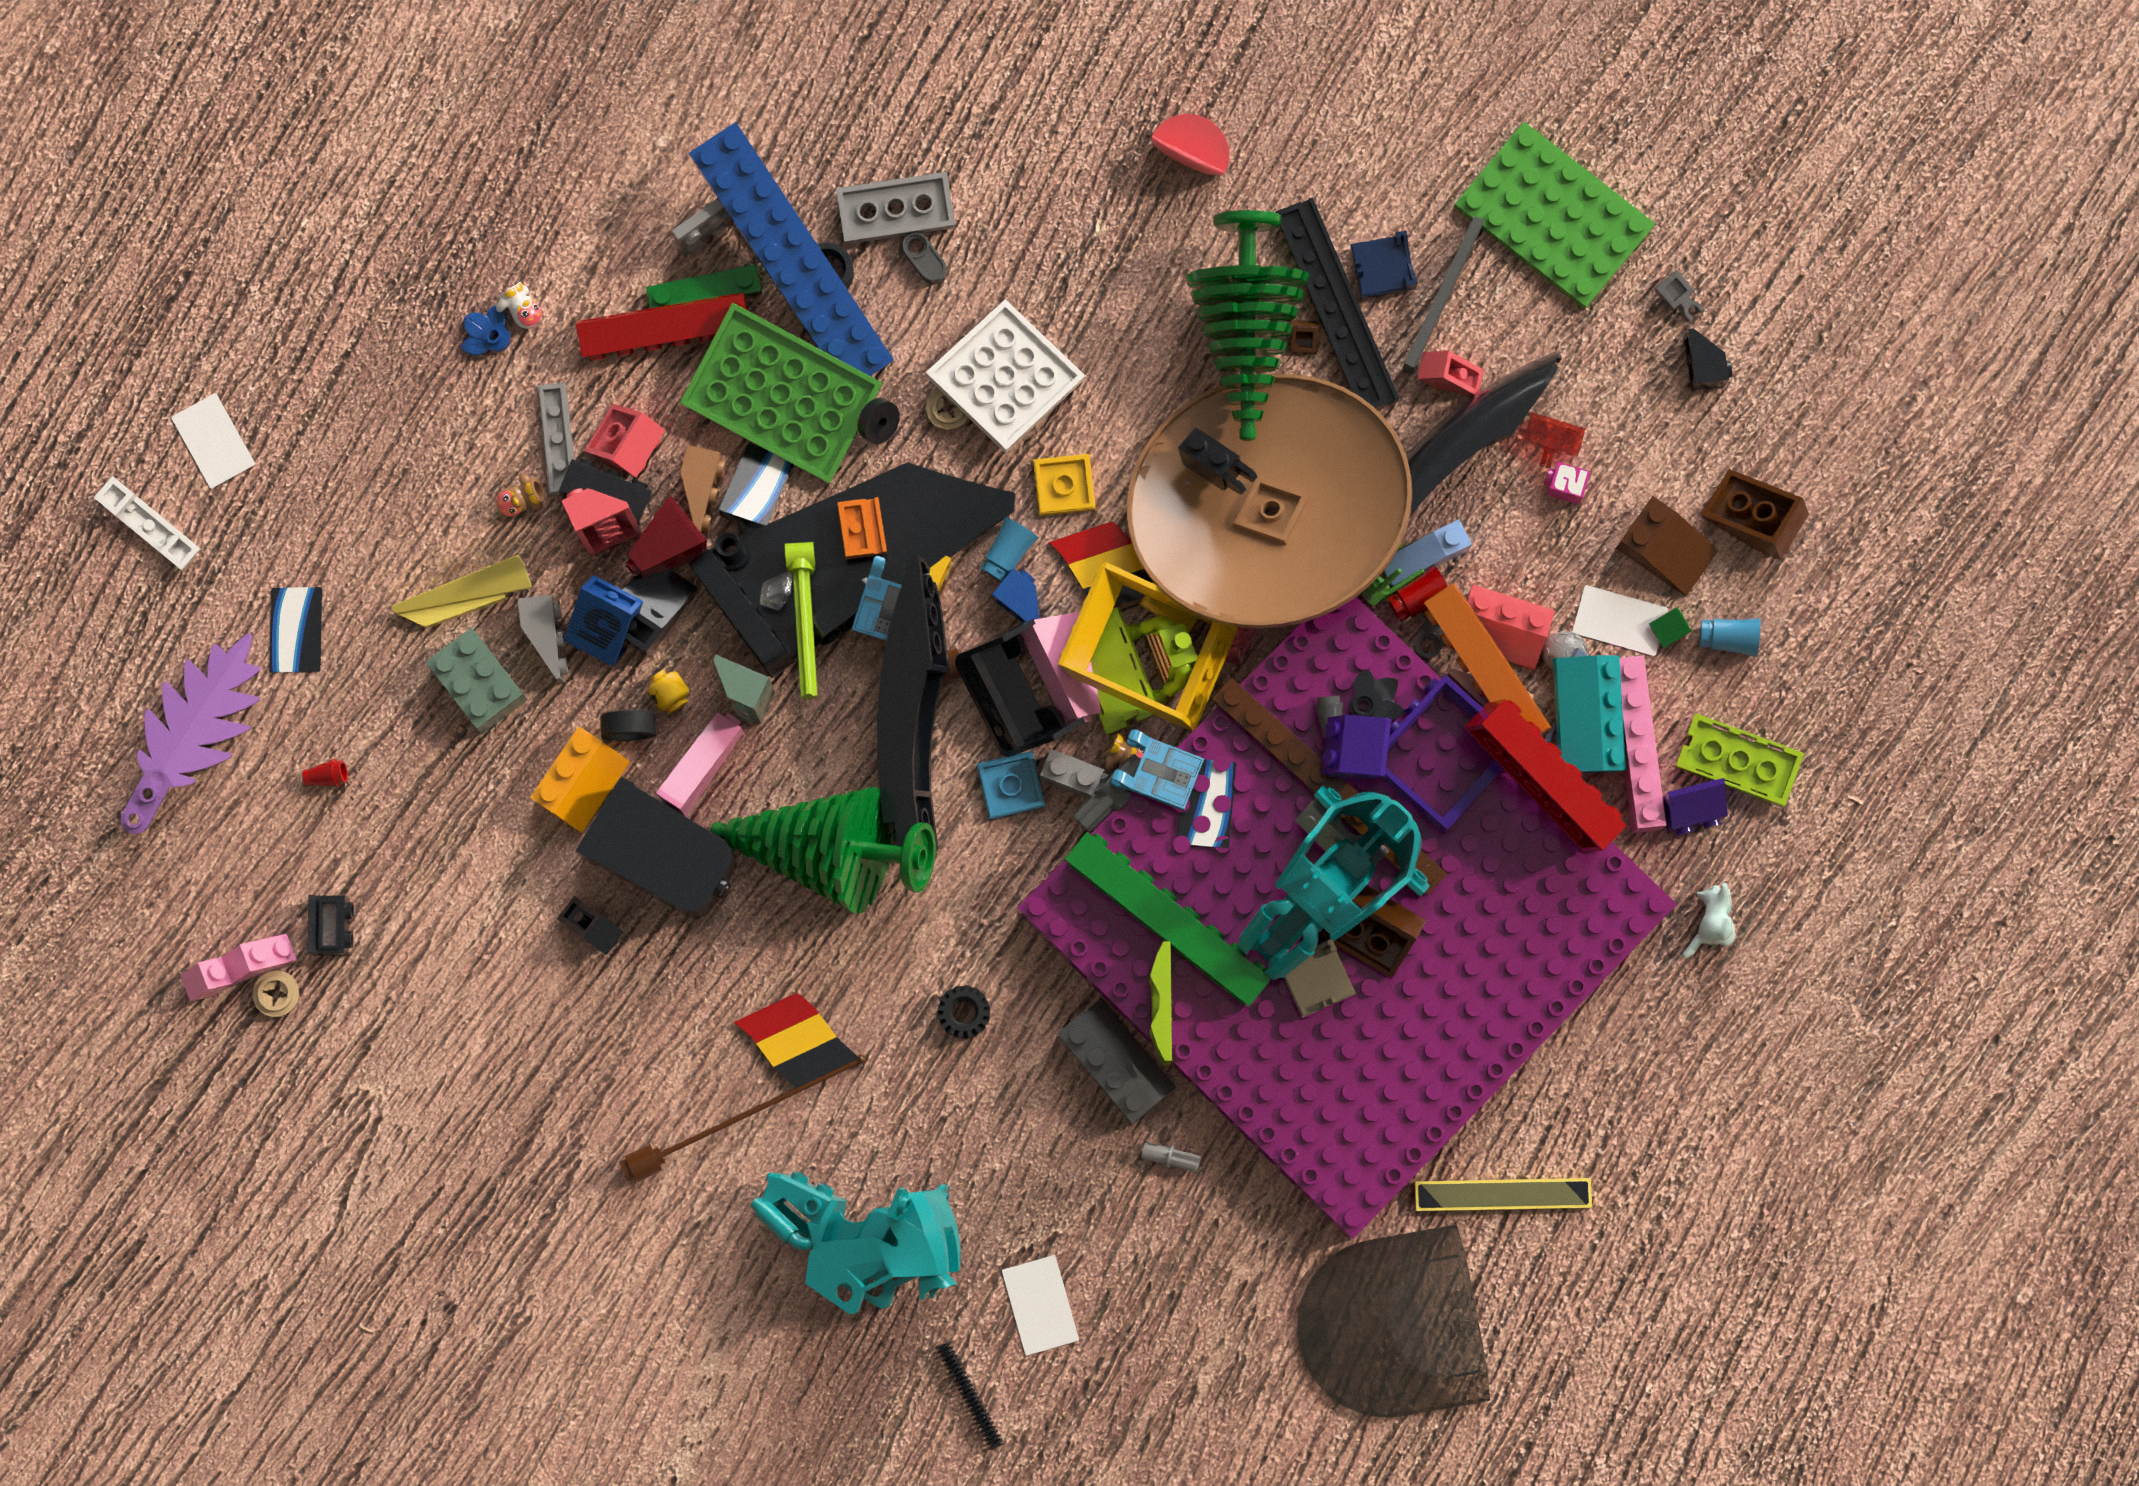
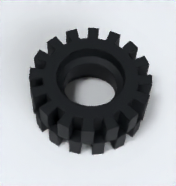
(959, 994)

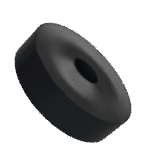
(878, 420)

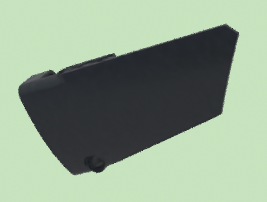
(920, 516)

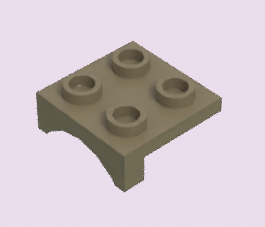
(1319, 981)

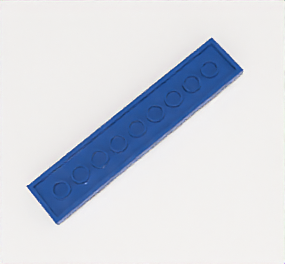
(788, 251)

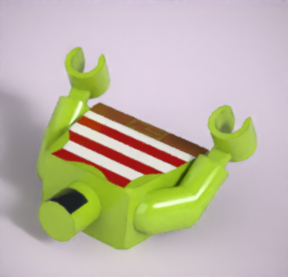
(1170, 652)

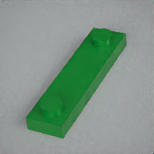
(706, 286)

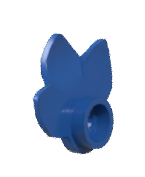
(482, 331)

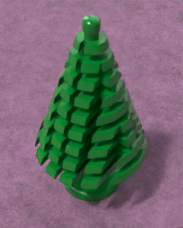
(1247, 314)
(834, 846)

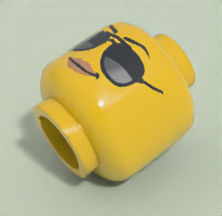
(668, 691)

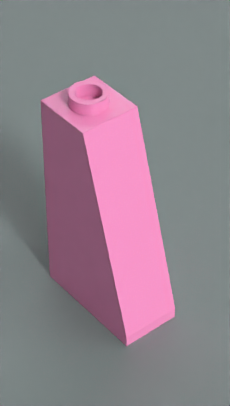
(1045, 644)
(700, 763)

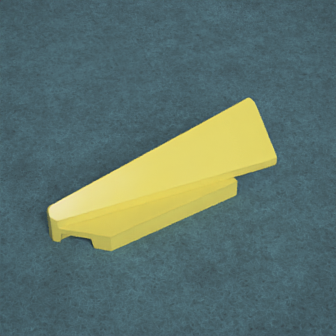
(466, 594)

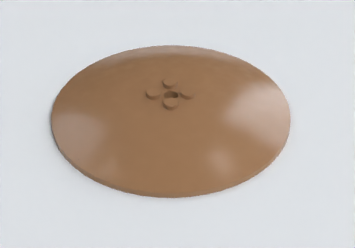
(1316, 458)

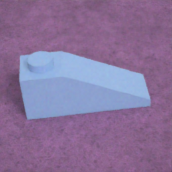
(1430, 550)

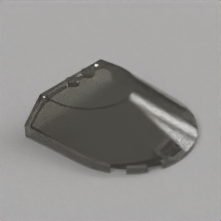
(1395, 1326)

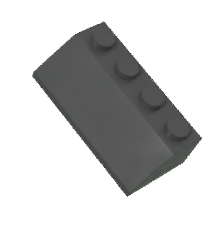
(1116, 1061)

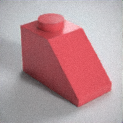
(1450, 373)

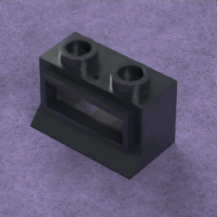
(329, 925)

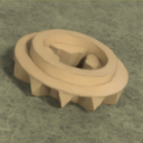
(942, 420)
(269, 982)

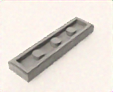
(556, 433)

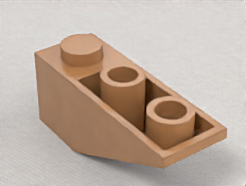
(700, 476)

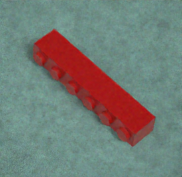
(654, 326)

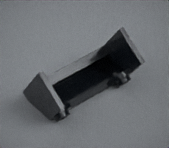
(1005, 695)

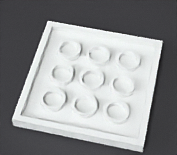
(1005, 376)

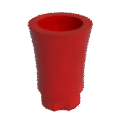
(1411, 598)

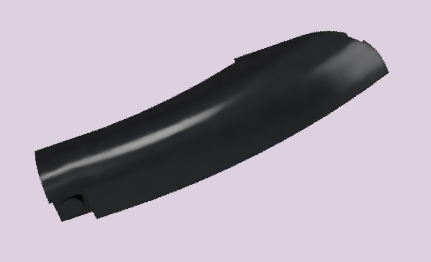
(908, 701)

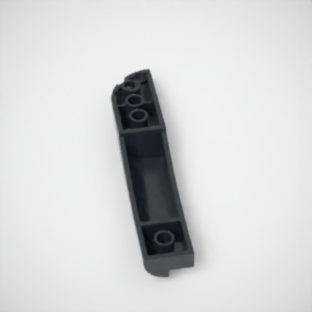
(1481, 420)

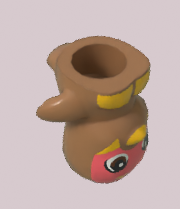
(517, 499)
(1118, 751)

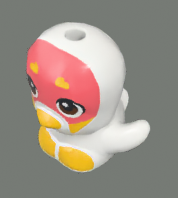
(522, 307)

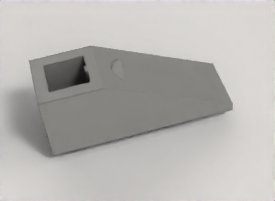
(540, 623)

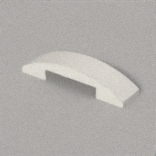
(147, 523)

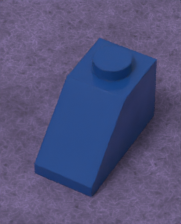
(1018, 596)

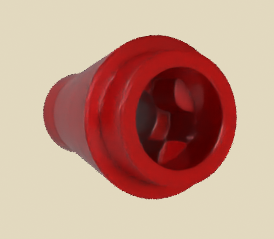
(326, 774)

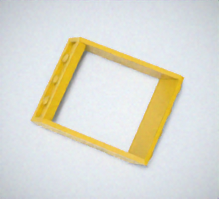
(1090, 626)

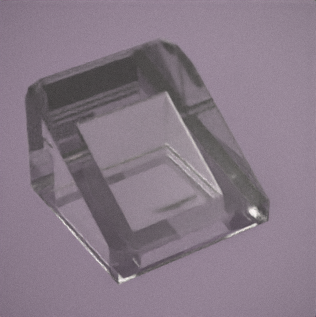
(776, 591)

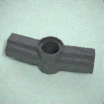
(1106, 797)

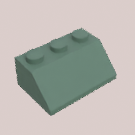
(746, 690)

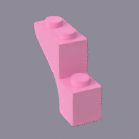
(238, 965)

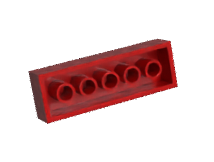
(1546, 775)

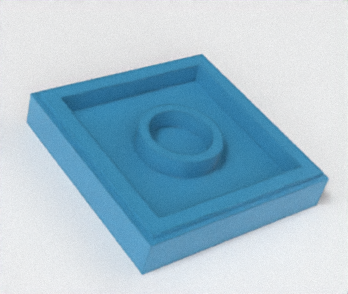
(1011, 785)

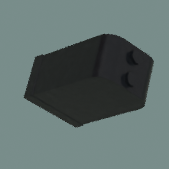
(659, 851)

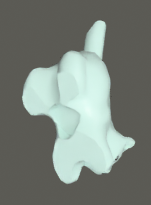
(1716, 924)

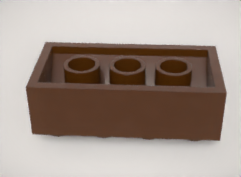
(1383, 936)

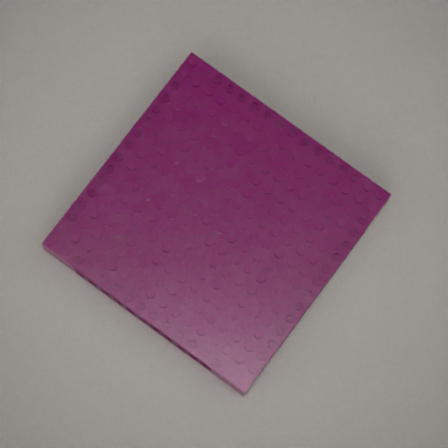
(1390, 1074)

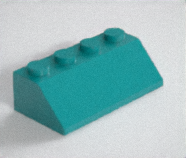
(1590, 712)

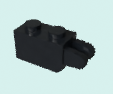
(1214, 462)

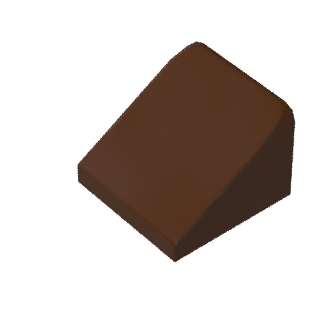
(1304, 337)

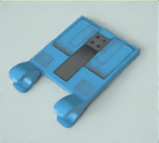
(877, 603)
(1163, 772)

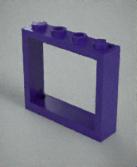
(1397, 729)

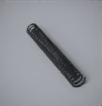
(968, 1393)

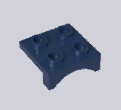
(1383, 266)

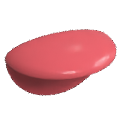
(1193, 143)

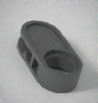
(928, 262)
(1431, 632)

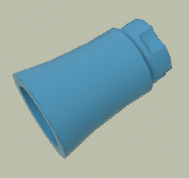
(1008, 549)
(1731, 635)

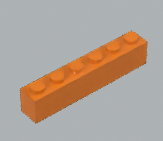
(1480, 653)

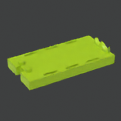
(1114, 662)
(1740, 760)

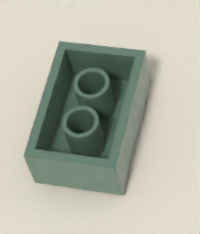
(476, 680)

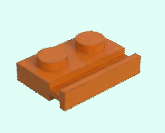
(861, 528)

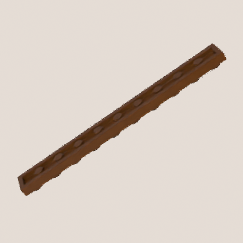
(1302, 762)

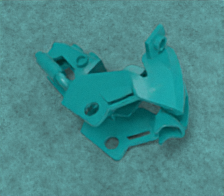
(1324, 892)
(903, 1240)

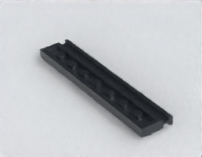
(1336, 304)

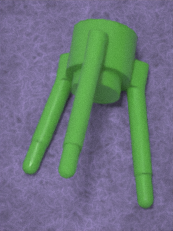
(1379, 588)

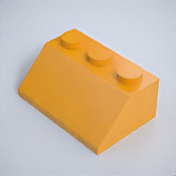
(580, 779)

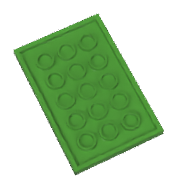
(1554, 215)
(780, 392)

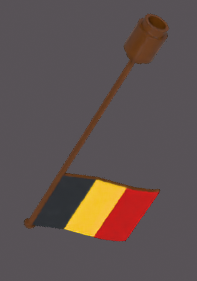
(1084, 555)
(794, 1043)

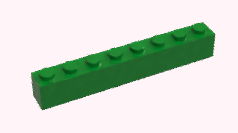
(1168, 920)

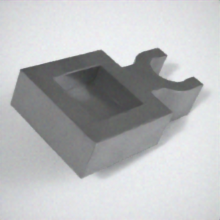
(1676, 292)

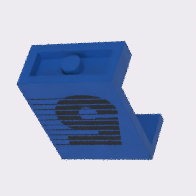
(602, 620)

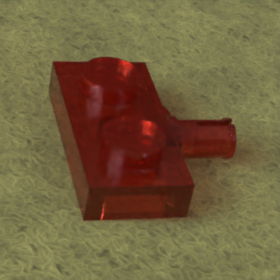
(1553, 437)

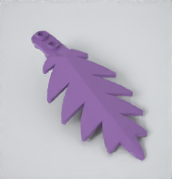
(191, 726)

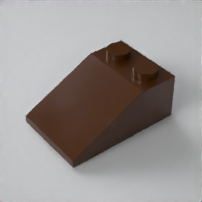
(1756, 513)
(1667, 546)

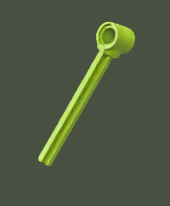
(801, 563)

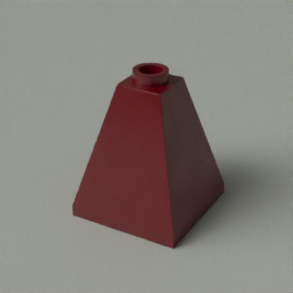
(666, 542)

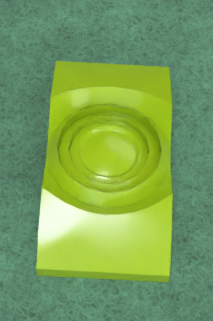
(1161, 1003)

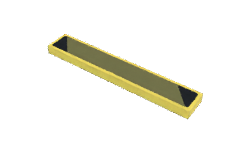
(1503, 1194)

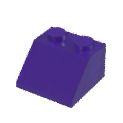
(1356, 747)
(1695, 806)

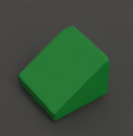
(1670, 627)

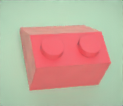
(625, 440)

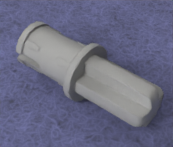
(1170, 1156)

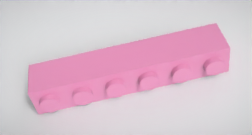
(1641, 759)

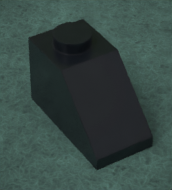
(1705, 362)
(590, 925)

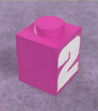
(1567, 482)

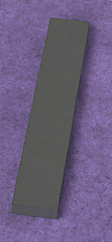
(1443, 295)

